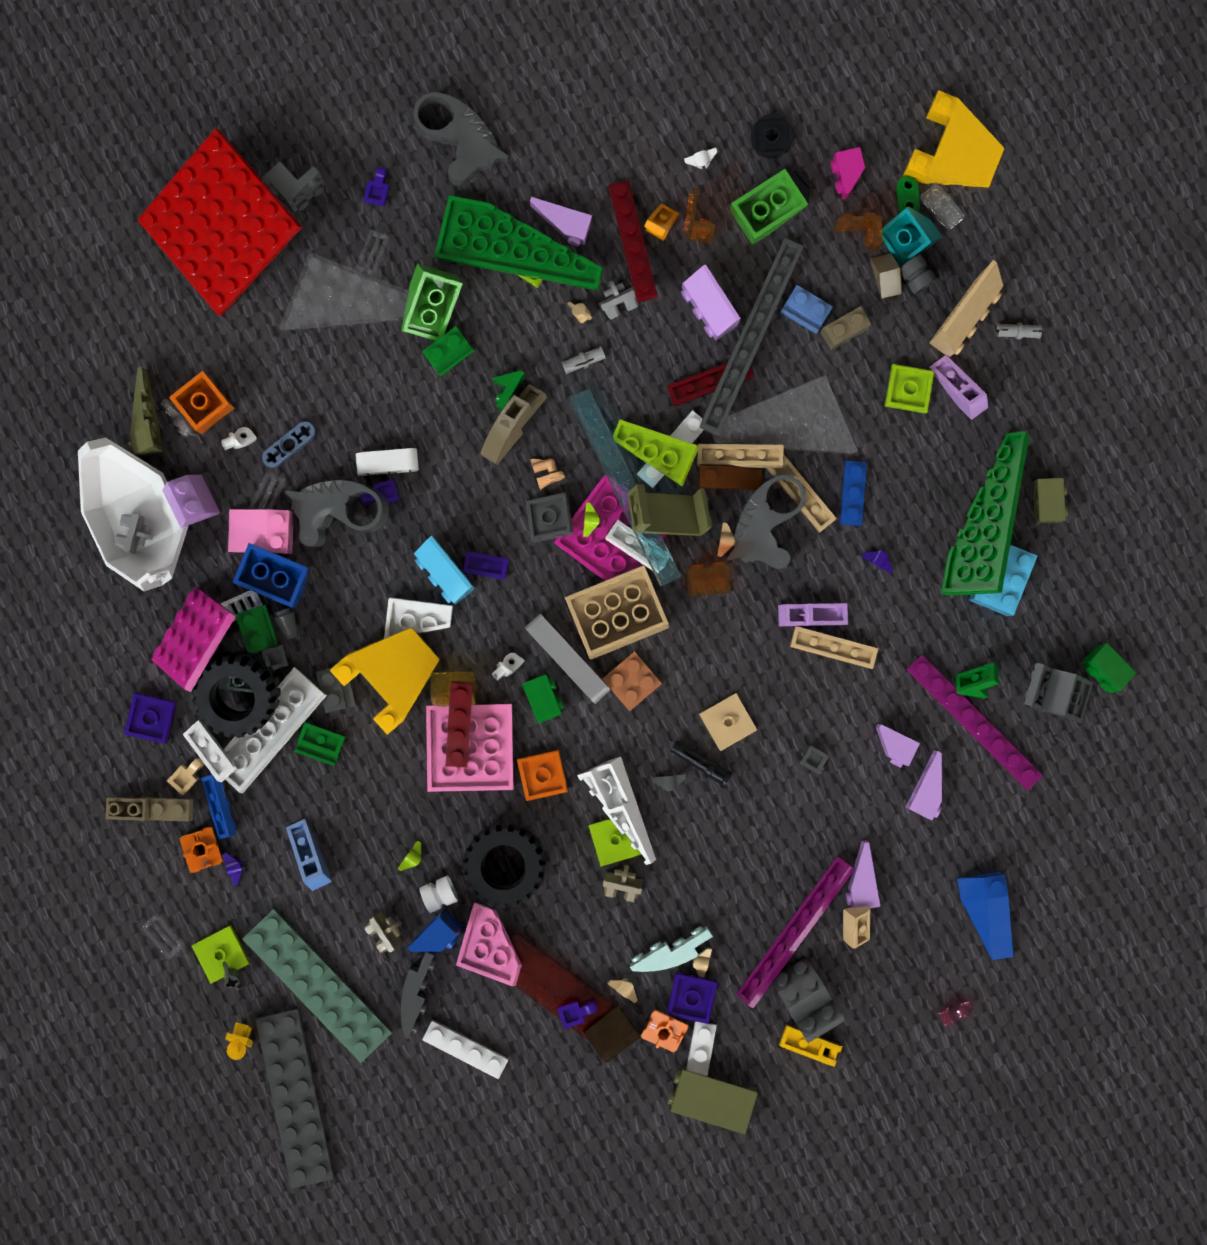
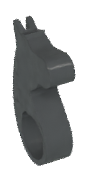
(467, 131)
(325, 500)
(754, 530)

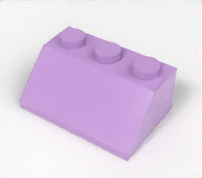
(710, 303)

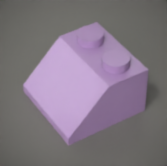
(190, 499)

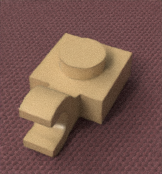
(185, 777)

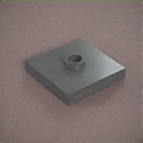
(549, 517)

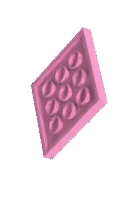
(489, 750)

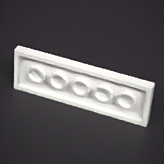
(255, 751)

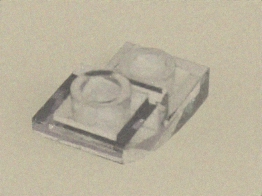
(942, 206)
(184, 426)

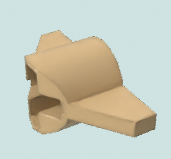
(580, 312)
(726, 540)
(702, 961)
(625, 988)

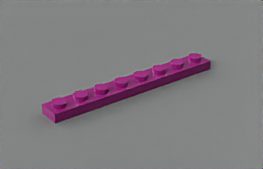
(974, 722)
(795, 932)

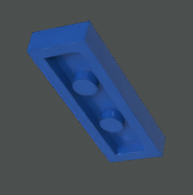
(853, 493)
(219, 807)

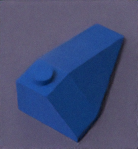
(988, 907)

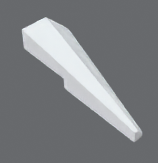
(614, 791)

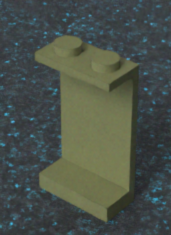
(669, 512)
(712, 1100)

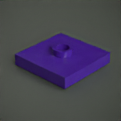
(150, 718)
(692, 997)

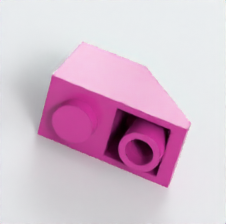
(848, 168)

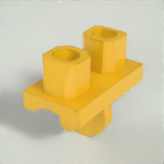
(238, 1040)

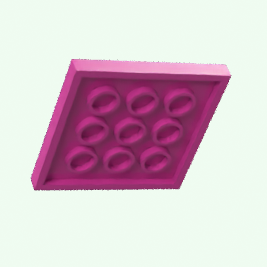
(595, 551)
(192, 638)

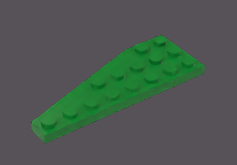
(494, 240)
(983, 546)

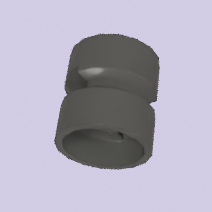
(917, 274)

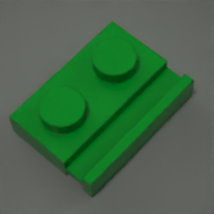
(448, 351)
(256, 629)
(320, 743)

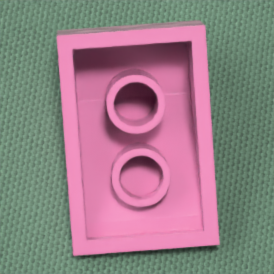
(263, 528)

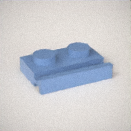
(806, 309)

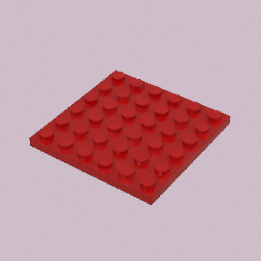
(219, 222)

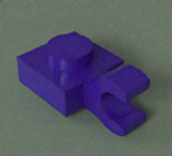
(376, 190)
(387, 488)
(573, 1014)

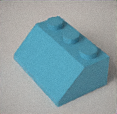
(443, 571)

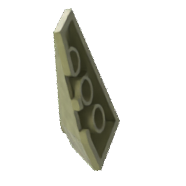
(145, 429)

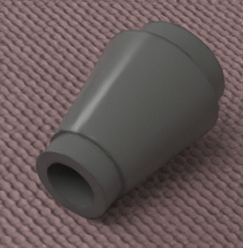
(286, 621)

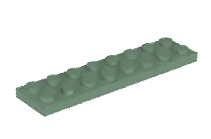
(317, 985)

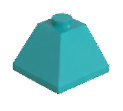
(909, 235)

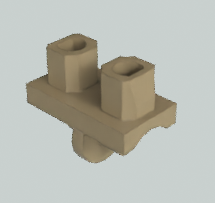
(622, 881)
(386, 930)

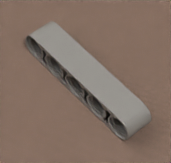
(567, 658)

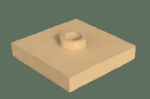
(728, 722)

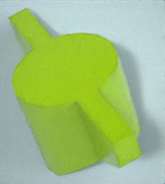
(591, 519)
(413, 857)

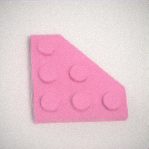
(488, 947)

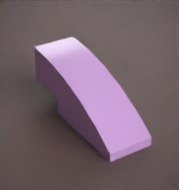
(813, 614)

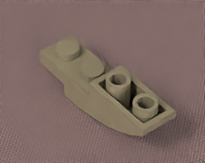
(509, 423)
(149, 809)

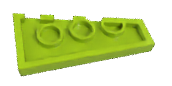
(662, 452)

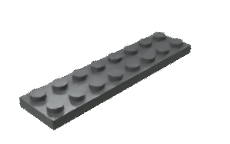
(295, 1098)

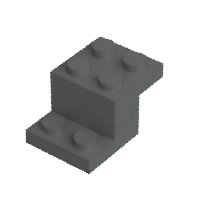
(293, 191)
(1058, 692)
(807, 1000)

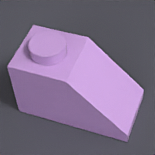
(897, 746)

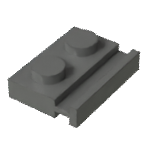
(338, 696)

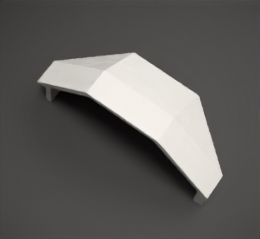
(119, 484)

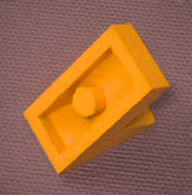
(661, 221)

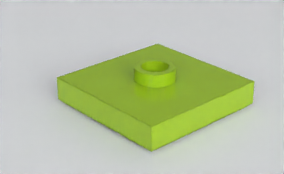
(909, 388)
(611, 843)
(220, 948)

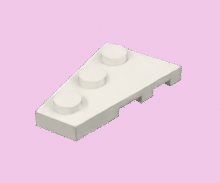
(416, 614)

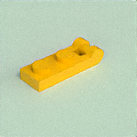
(794, 1040)

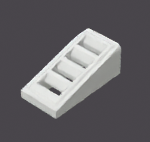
(257, 602)

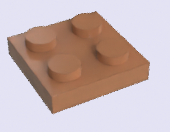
(632, 681)

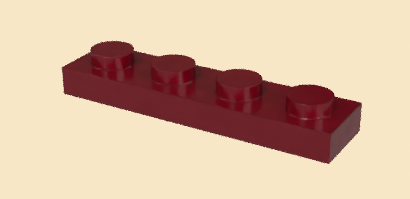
(698, 385)
(459, 724)

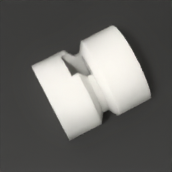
(438, 894)

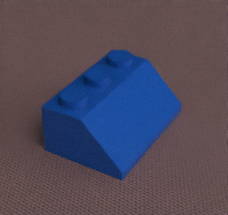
(272, 575)
(438, 934)

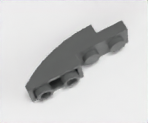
(412, 1000)

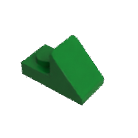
(510, 383)
(977, 681)

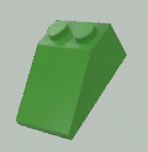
(768, 206)
(430, 302)

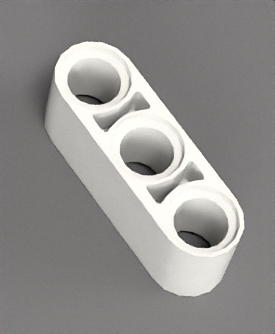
(387, 461)

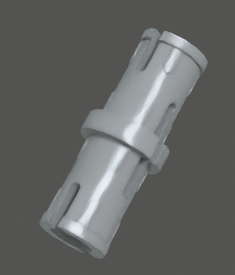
(1019, 330)
(583, 360)

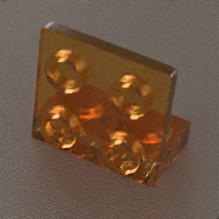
(868, 222)
(698, 230)
(708, 580)

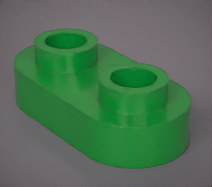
(907, 196)

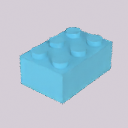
(1016, 576)

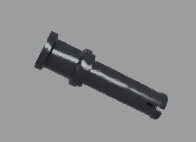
(710, 769)

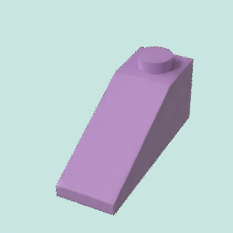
(567, 222)
(960, 387)
(928, 791)
(863, 883)

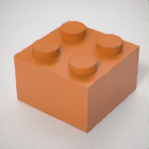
(201, 402)

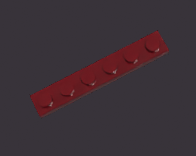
(632, 241)

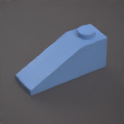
(308, 855)

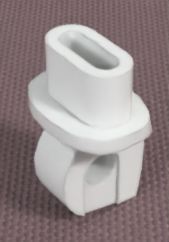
(236, 441)
(506, 669)

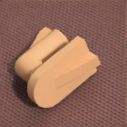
(549, 464)

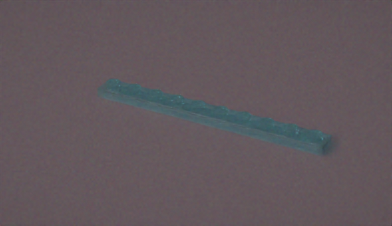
(621, 482)

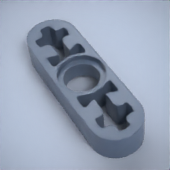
(280, 459)

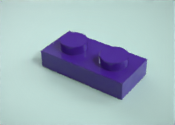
(485, 565)

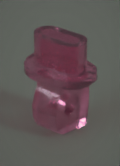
(951, 1015)

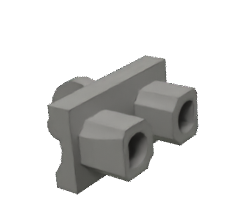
(609, 305)
(136, 534)

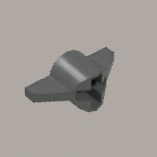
(669, 782)
(231, 977)

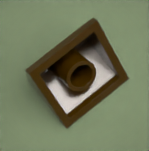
(611, 1034)

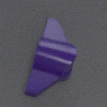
(878, 559)
(233, 867)

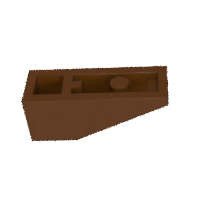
(729, 478)

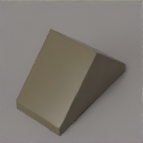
(887, 275)

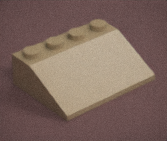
(968, 311)
(617, 612)

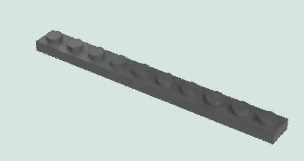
(751, 337)

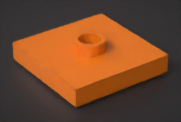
(542, 775)

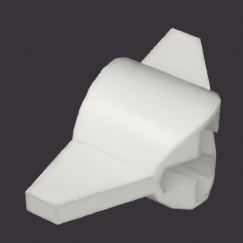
(701, 158)

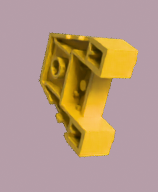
(965, 151)
(396, 670)

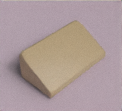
(856, 926)

